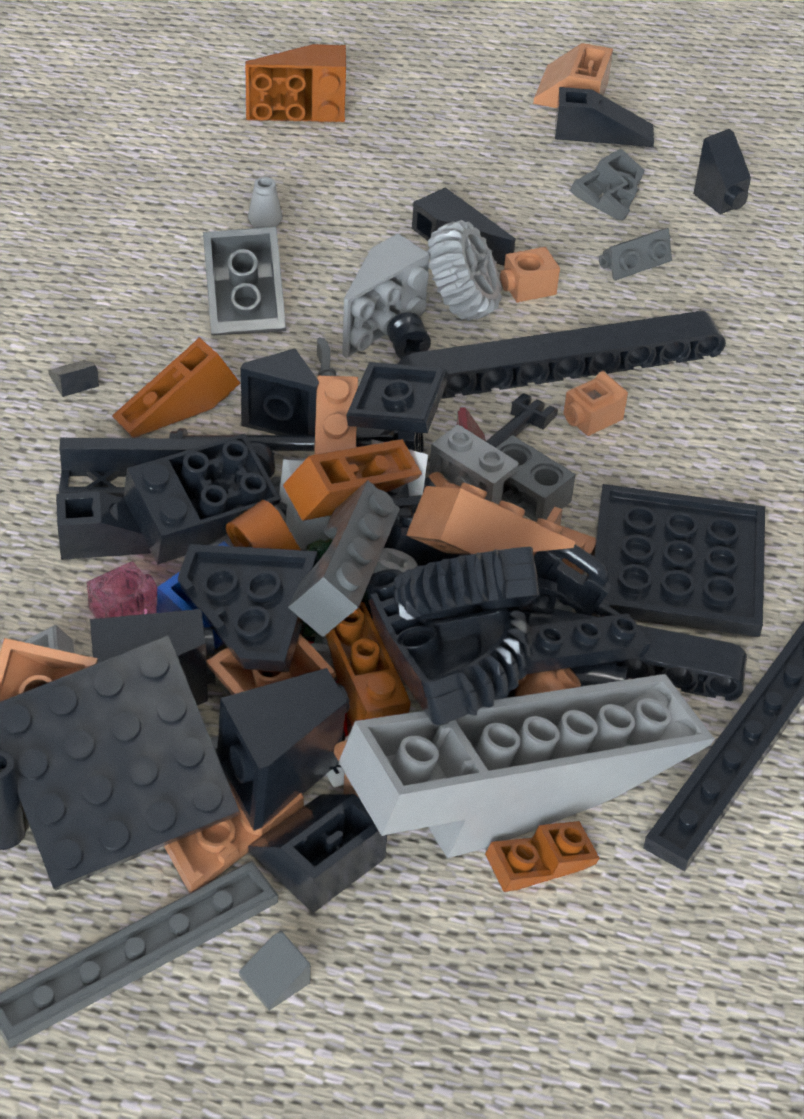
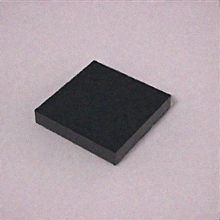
(397, 397)

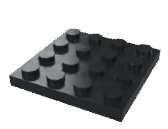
(683, 559)
(113, 763)

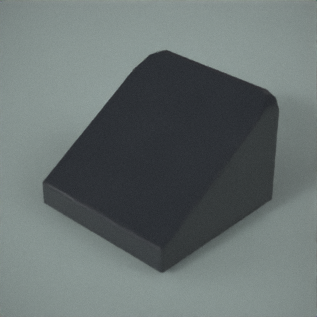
(75, 377)

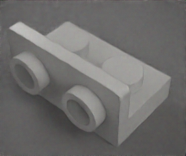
(470, 460)

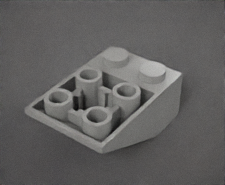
(386, 285)

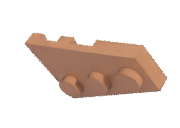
(215, 849)

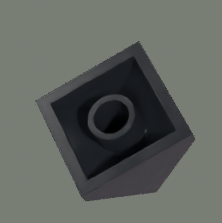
(279, 394)

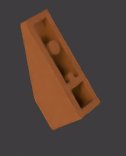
(181, 390)
(332, 477)

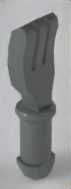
(324, 356)

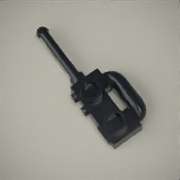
(579, 591)

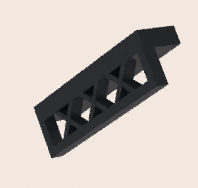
(110, 457)

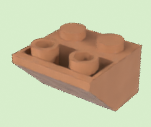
(580, 68)

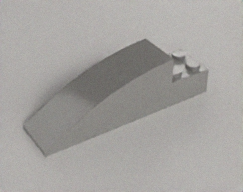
(518, 760)

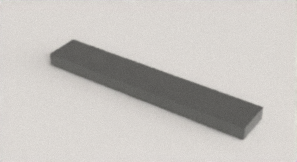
(132, 952)

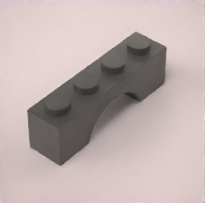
(344, 571)

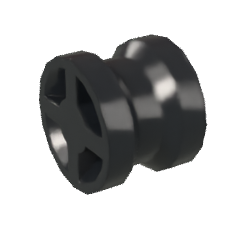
(408, 334)

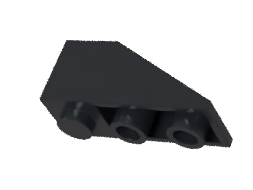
(594, 118)
(445, 207)
(97, 526)

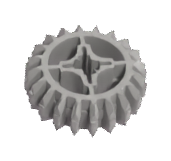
(464, 270)

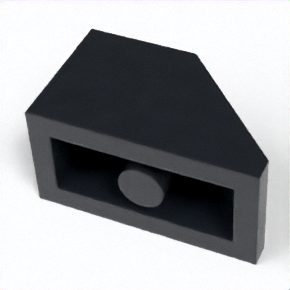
(722, 173)

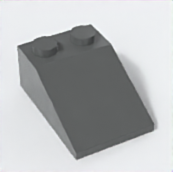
(244, 281)

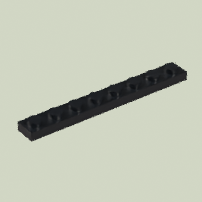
(731, 760)

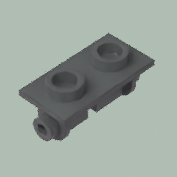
(637, 254)

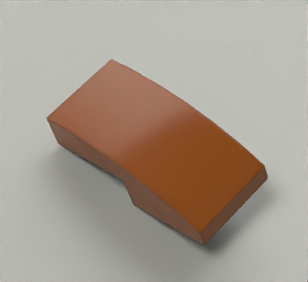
(549, 854)

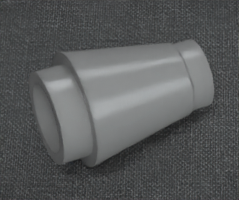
(265, 204)

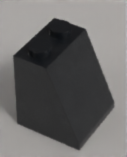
(187, 634)
(280, 741)

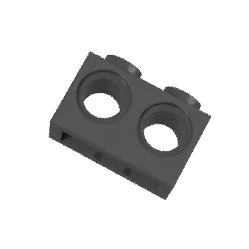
(538, 482)

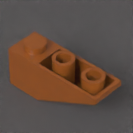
(366, 669)

